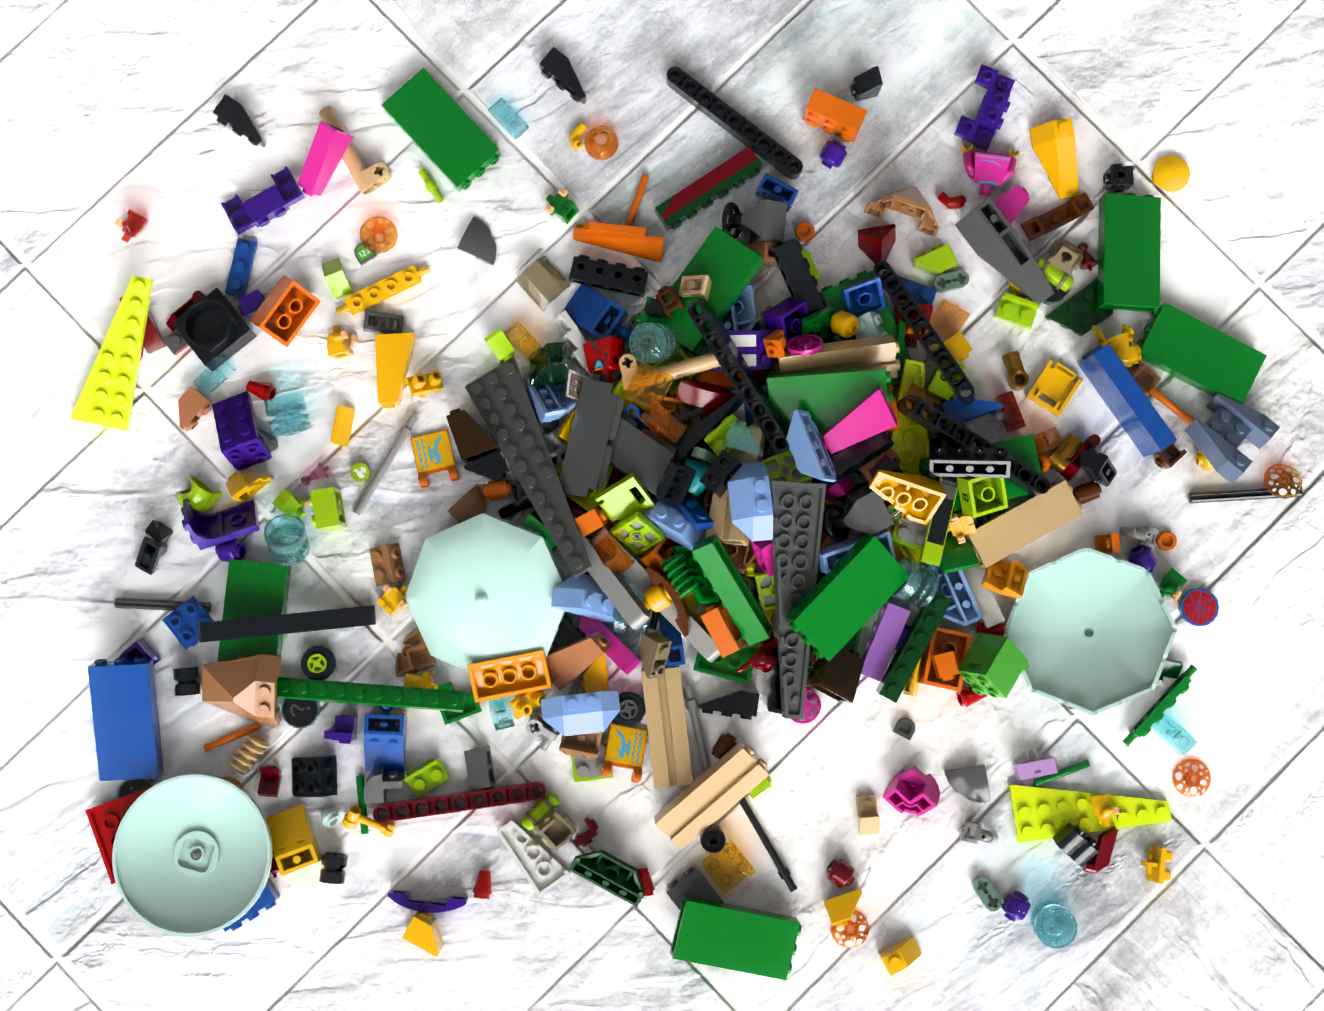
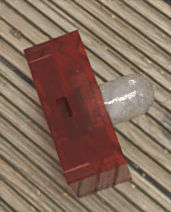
(1009, 414)

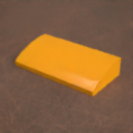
(509, 675)

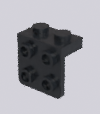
(314, 776)

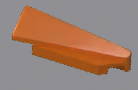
(621, 238)

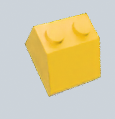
(424, 933)

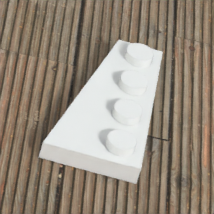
(535, 863)

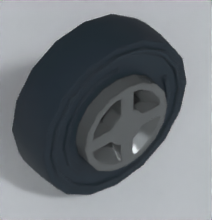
(630, 714)

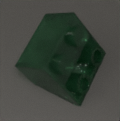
(549, 365)

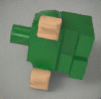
(561, 206)
(1170, 584)

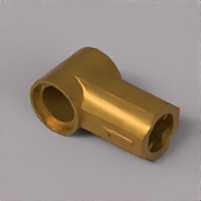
(1015, 369)
(1061, 456)

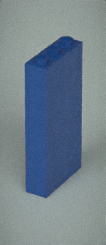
(1126, 400)
(125, 719)

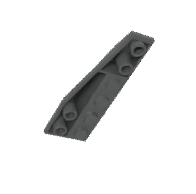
(1003, 250)

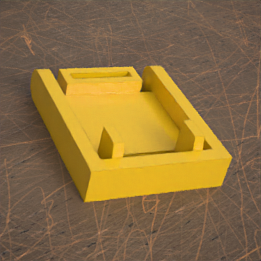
(1056, 385)

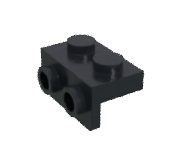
(675, 483)
(567, 633)

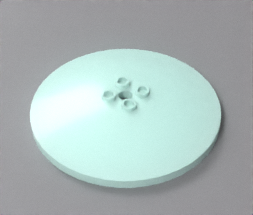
(157, 863)

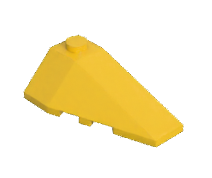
(1057, 152)
(911, 494)

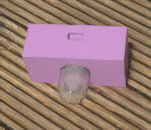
(1034, 766)

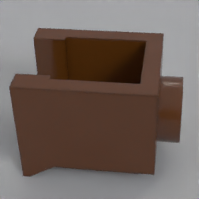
(664, 293)
(1162, 462)

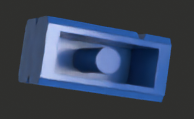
(776, 190)

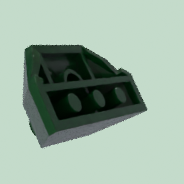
(610, 874)

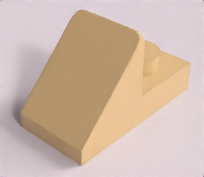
(695, 286)
(867, 815)

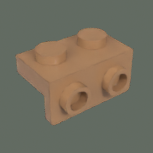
(387, 564)
(582, 744)

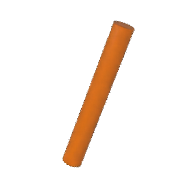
(637, 199)
(1171, 405)
(232, 736)

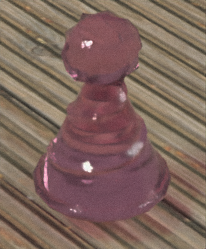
(318, 473)

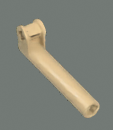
(365, 178)
(677, 369)

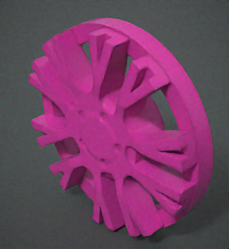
(804, 344)
(807, 707)

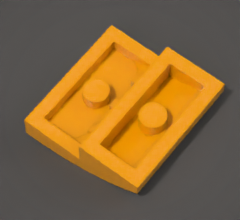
(1006, 578)

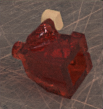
(132, 226)

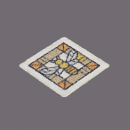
(574, 384)

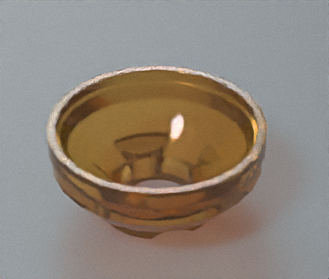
(603, 151)

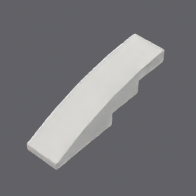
(574, 342)
(984, 597)

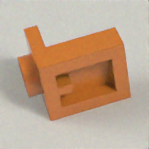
(775, 344)
(1107, 543)

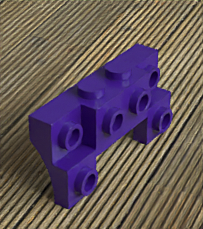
(994, 103)
(266, 205)

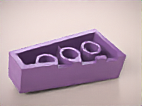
(884, 637)

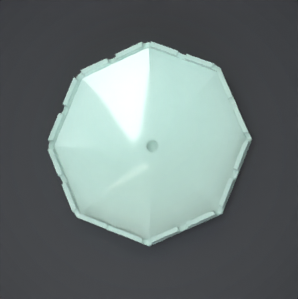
(485, 591)
(1091, 631)

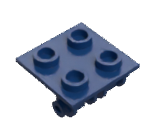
(184, 622)

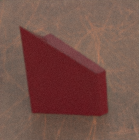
(877, 241)

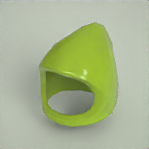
(199, 496)

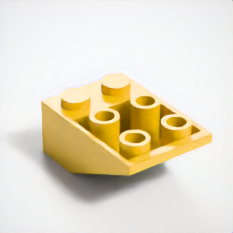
(293, 840)

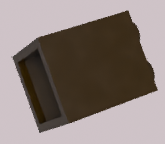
(469, 436)
(838, 676)

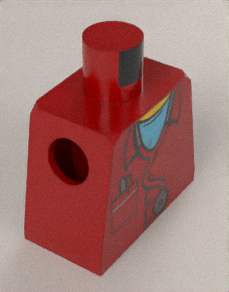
(604, 356)

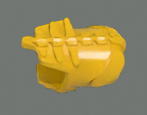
(1120, 345)

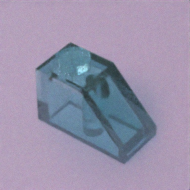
(742, 438)
(501, 713)
(1174, 735)

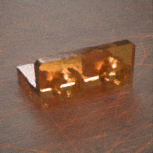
(663, 424)

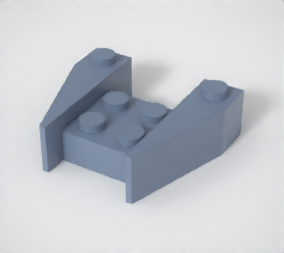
(1226, 431)

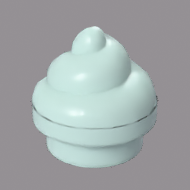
(329, 817)

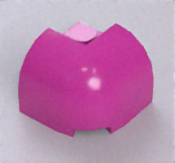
(912, 791)

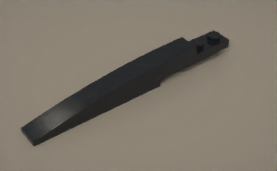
(697, 434)

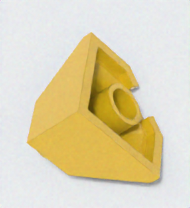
(245, 485)

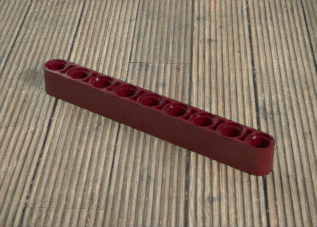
(450, 800)

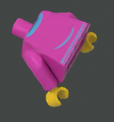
(988, 167)

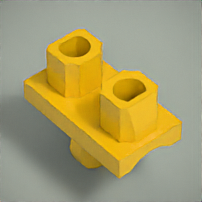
(421, 384)
(525, 702)
(1156, 864)

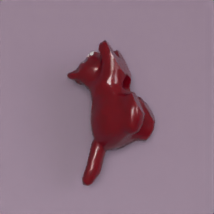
(763, 658)

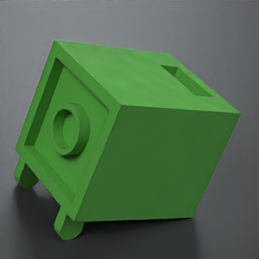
(992, 665)

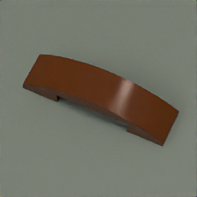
(1057, 217)
(658, 576)

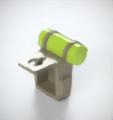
(1060, 263)
(550, 822)

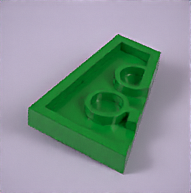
(704, 592)
(727, 666)

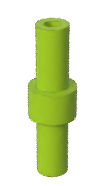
(431, 185)

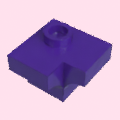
(140, 649)
(343, 730)

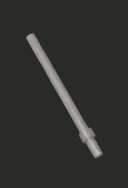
(405, 431)
(692, 705)

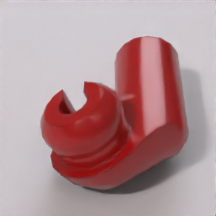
(953, 202)

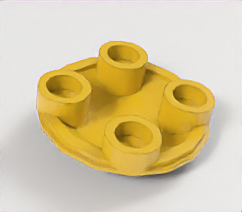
(1171, 173)

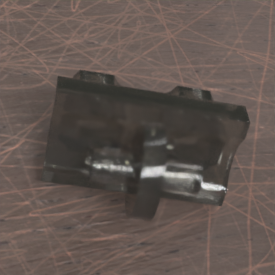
(687, 416)

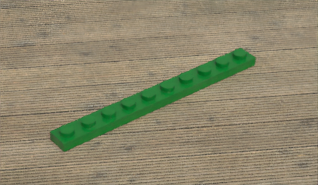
(371, 694)

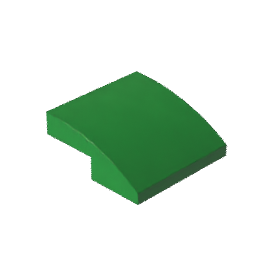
(957, 556)

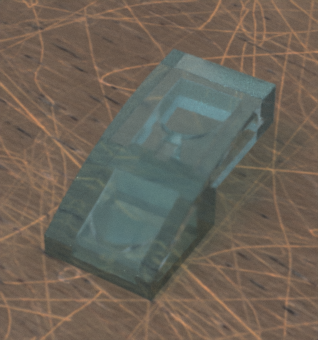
(508, 119)
(209, 380)

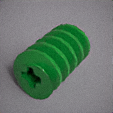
(680, 575)

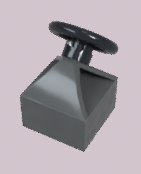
(760, 224)
(862, 512)

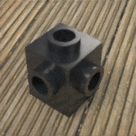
(1118, 178)

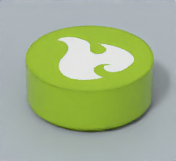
(360, 472)

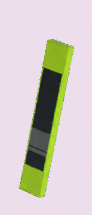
(939, 524)

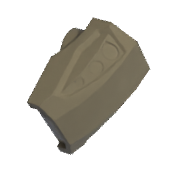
(542, 282)

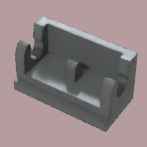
(479, 768)

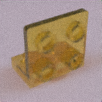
(648, 387)
(728, 866)

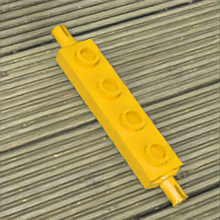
(383, 290)

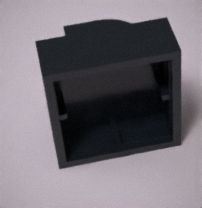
(214, 329)

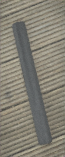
(149, 604)

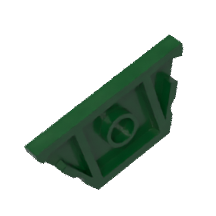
(1080, 311)

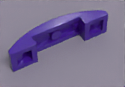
(403, 899)

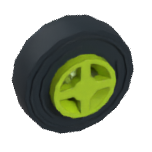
(312, 659)

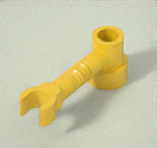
(353, 817)

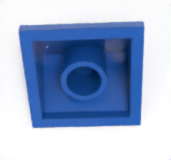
(863, 297)

